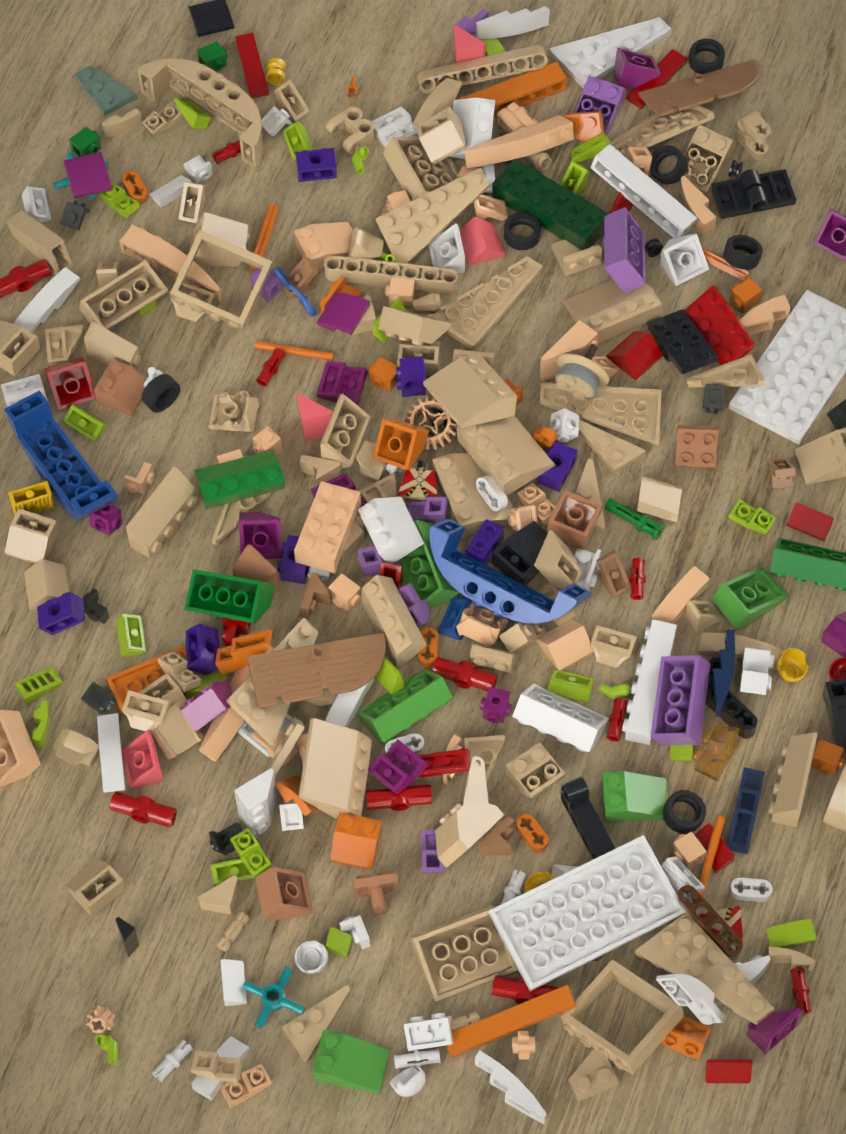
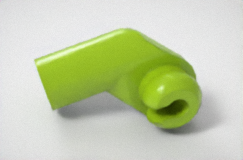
(358, 159)
(385, 257)
(618, 691)

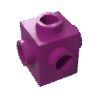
(106, 520)
(496, 705)

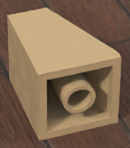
(224, 229)

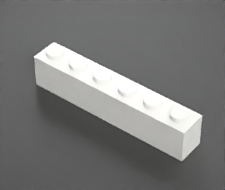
(643, 192)
(641, 709)

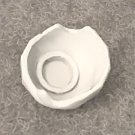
(311, 957)
(408, 1082)

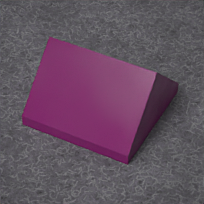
(833, 235)

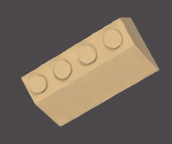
(123, 296)
(161, 513)
(391, 616)
(794, 778)

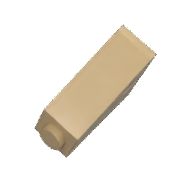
(104, 346)

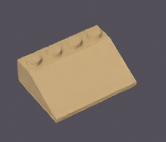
(414, 169)
(613, 312)
(472, 391)
(505, 452)
(457, 481)
(335, 768)
(461, 954)

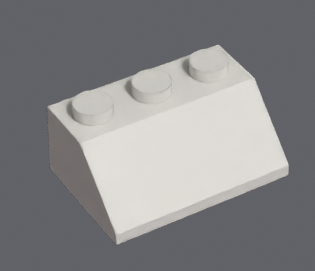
(476, 121)
(391, 527)
(257, 802)

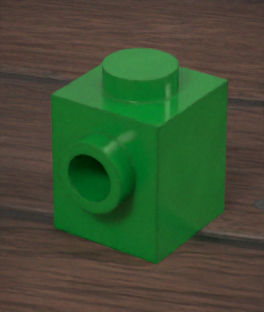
(213, 56)
(85, 142)

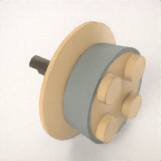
(580, 374)

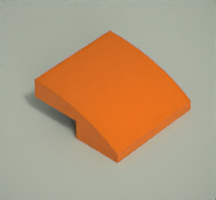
(290, 790)

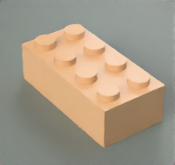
(327, 527)

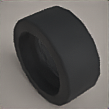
(710, 46)
(676, 174)
(522, 218)
(740, 260)
(160, 393)
(694, 801)

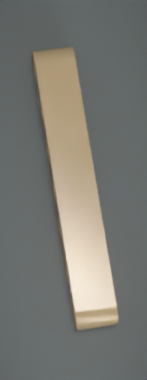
(491, 71)
(383, 271)

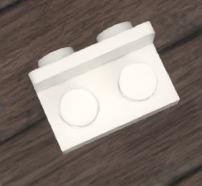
(589, 566)
(428, 1032)

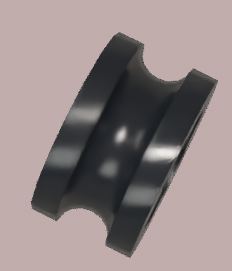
(735, 169)
(653, 247)

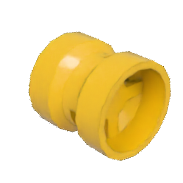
(276, 69)

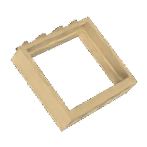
(231, 250)
(650, 1042)

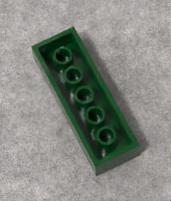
(552, 204)

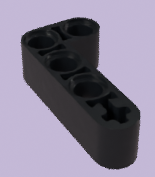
(742, 719)
(585, 818)

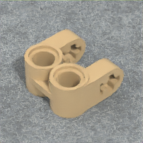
(353, 122)
(750, 134)

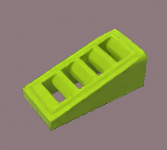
(193, 113)
(590, 148)
(29, 697)

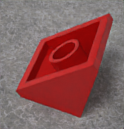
(636, 354)

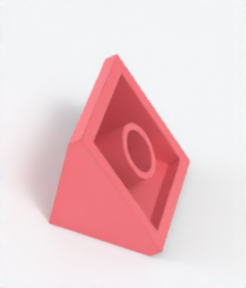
(467, 46)
(480, 241)
(312, 417)
(142, 761)

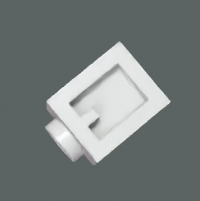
(275, 120)
(198, 169)
(290, 816)
(357, 928)

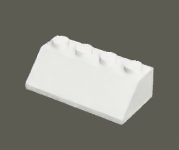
(560, 718)

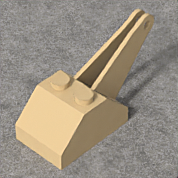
(469, 817)

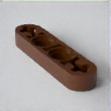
(712, 918)

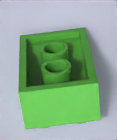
(748, 597)
(633, 796)
(350, 1062)

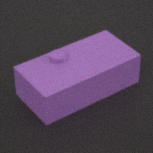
(624, 250)
(680, 700)

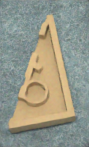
(732, 374)
(610, 449)
(589, 489)
(230, 515)
(284, 748)
(486, 748)
(307, 1029)

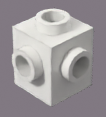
(565, 425)

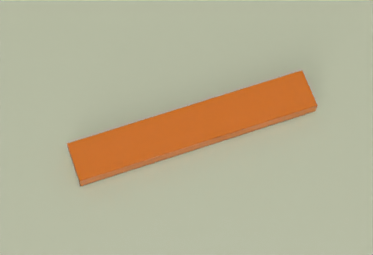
(511, 1020)

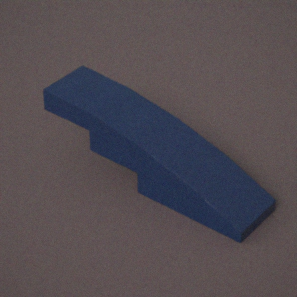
(723, 676)
(745, 810)

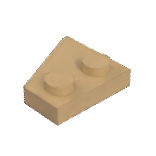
(62, 343)
(381, 489)
(592, 1077)

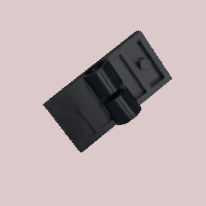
(753, 193)
(682, 342)

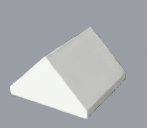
(448, 250)

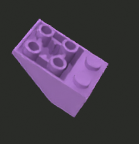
(603, 97)

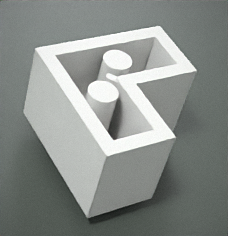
(755, 671)

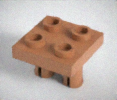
(696, 446)
(376, 888)

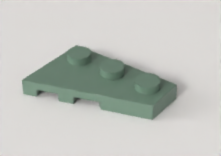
(103, 90)

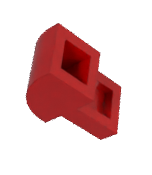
(233, 628)

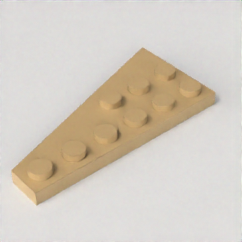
(657, 129)
(425, 218)
(482, 307)
(618, 408)
(268, 720)
(690, 951)

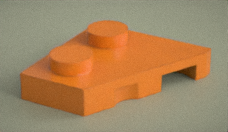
(586, 124)

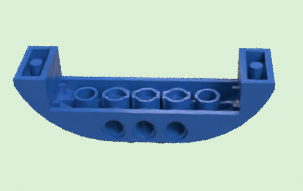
(57, 458)
(492, 588)

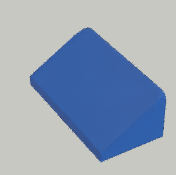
(453, 616)

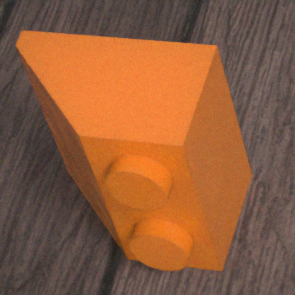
(399, 443)
(356, 840)

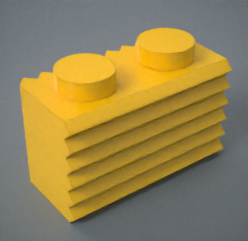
(32, 498)

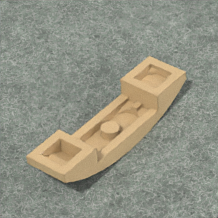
(712, 643)

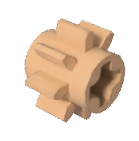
(100, 1019)
(523, 1045)

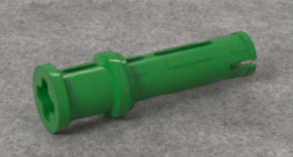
(644, 524)

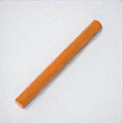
(295, 350)
(714, 841)

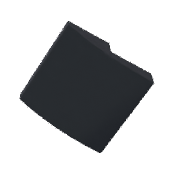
(211, 17)

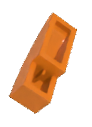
(234, 656)

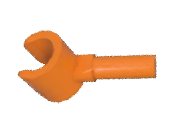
(352, 88)

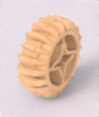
(438, 419)

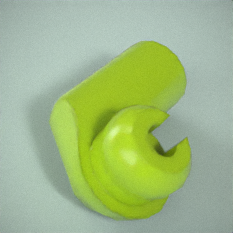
(110, 1046)

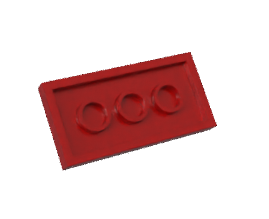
(720, 326)

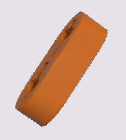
(138, 185)
(544, 437)
(433, 648)
(528, 836)

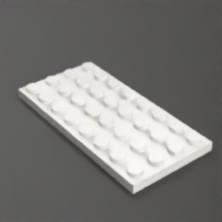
(798, 369)
(586, 912)

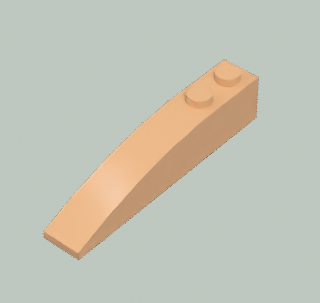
(521, 142)
(165, 258)
(226, 724)

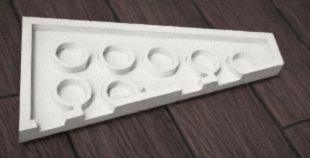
(597, 53)

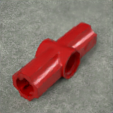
(22, 278)
(465, 674)
(399, 802)
(143, 809)
(517, 989)

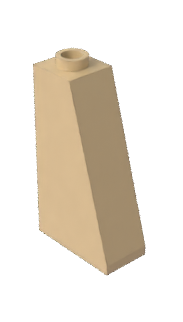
(40, 241)

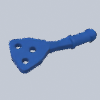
(302, 298)

